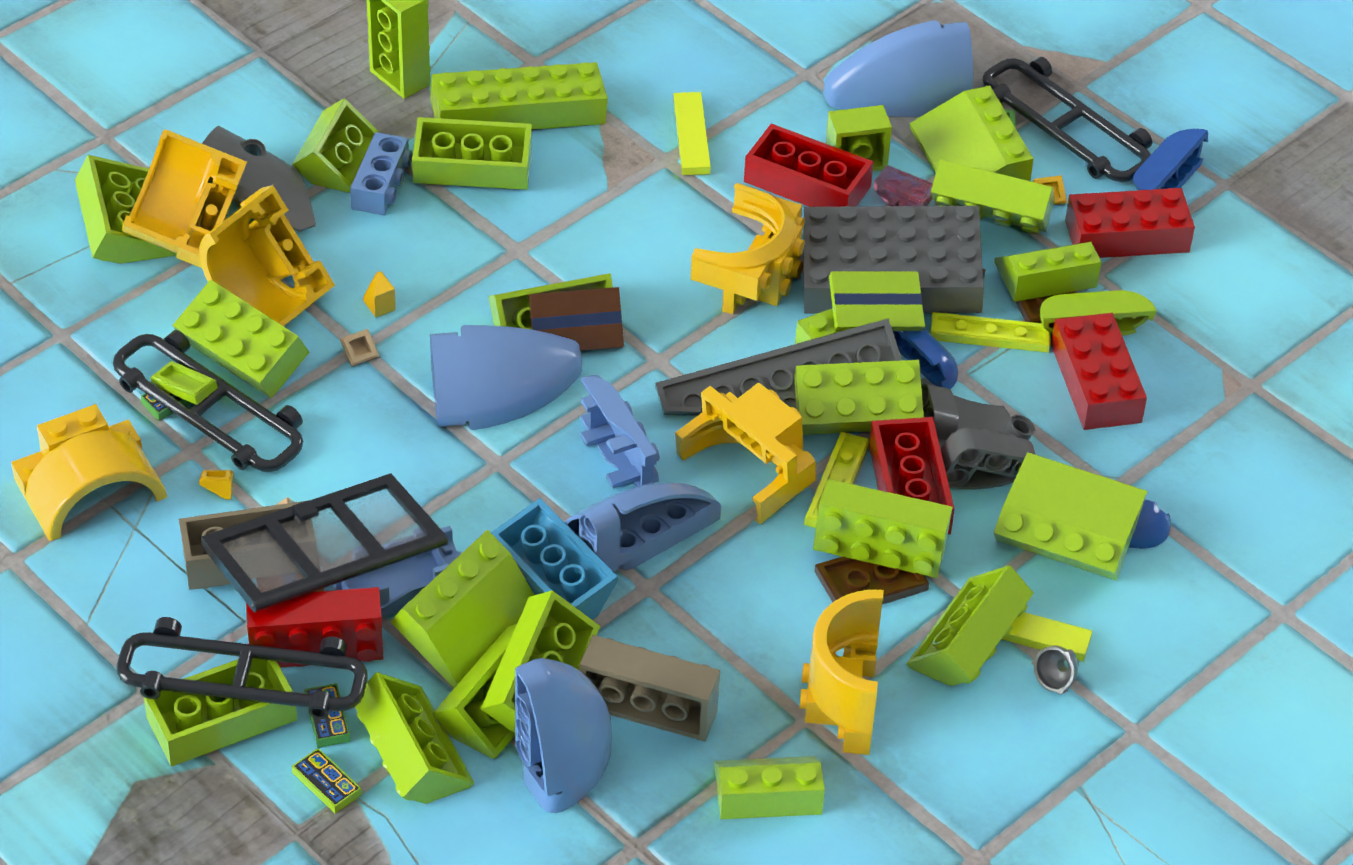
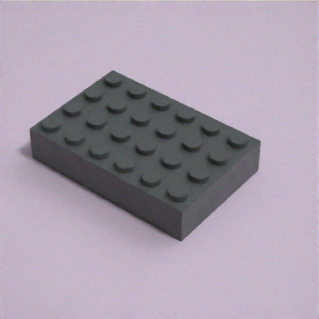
(930, 240)

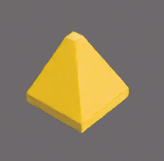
(1058, 187)
(218, 482)

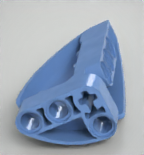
(905, 70)
(499, 373)
(643, 522)
(560, 732)

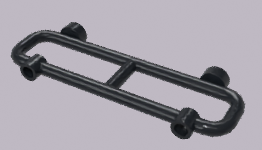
(1039, 71)
(174, 347)
(167, 635)

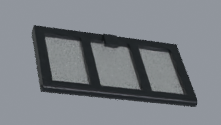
(322, 542)

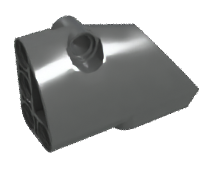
(262, 171)
(976, 440)

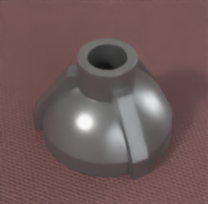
(1051, 670)

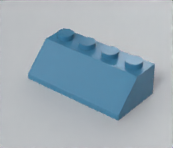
(556, 558)

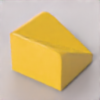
(380, 295)

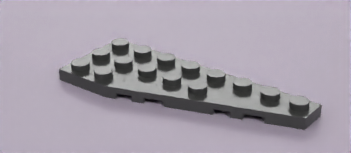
(777, 367)

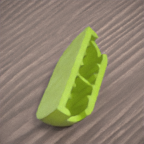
(1127, 307)

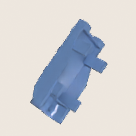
(617, 435)
(406, 578)

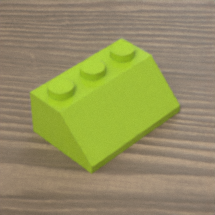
(335, 147)
(1050, 271)
(769, 787)

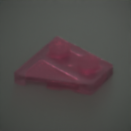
(902, 188)

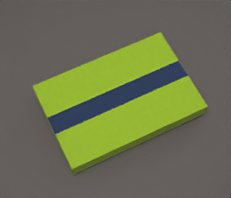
(876, 296)

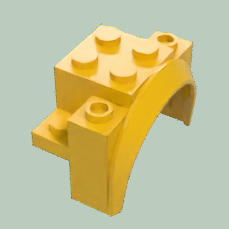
(769, 263)
(762, 426)

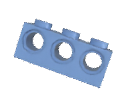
(380, 173)

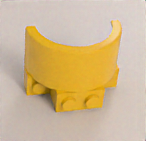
(176, 199)
(257, 255)
(76, 459)
(835, 683)

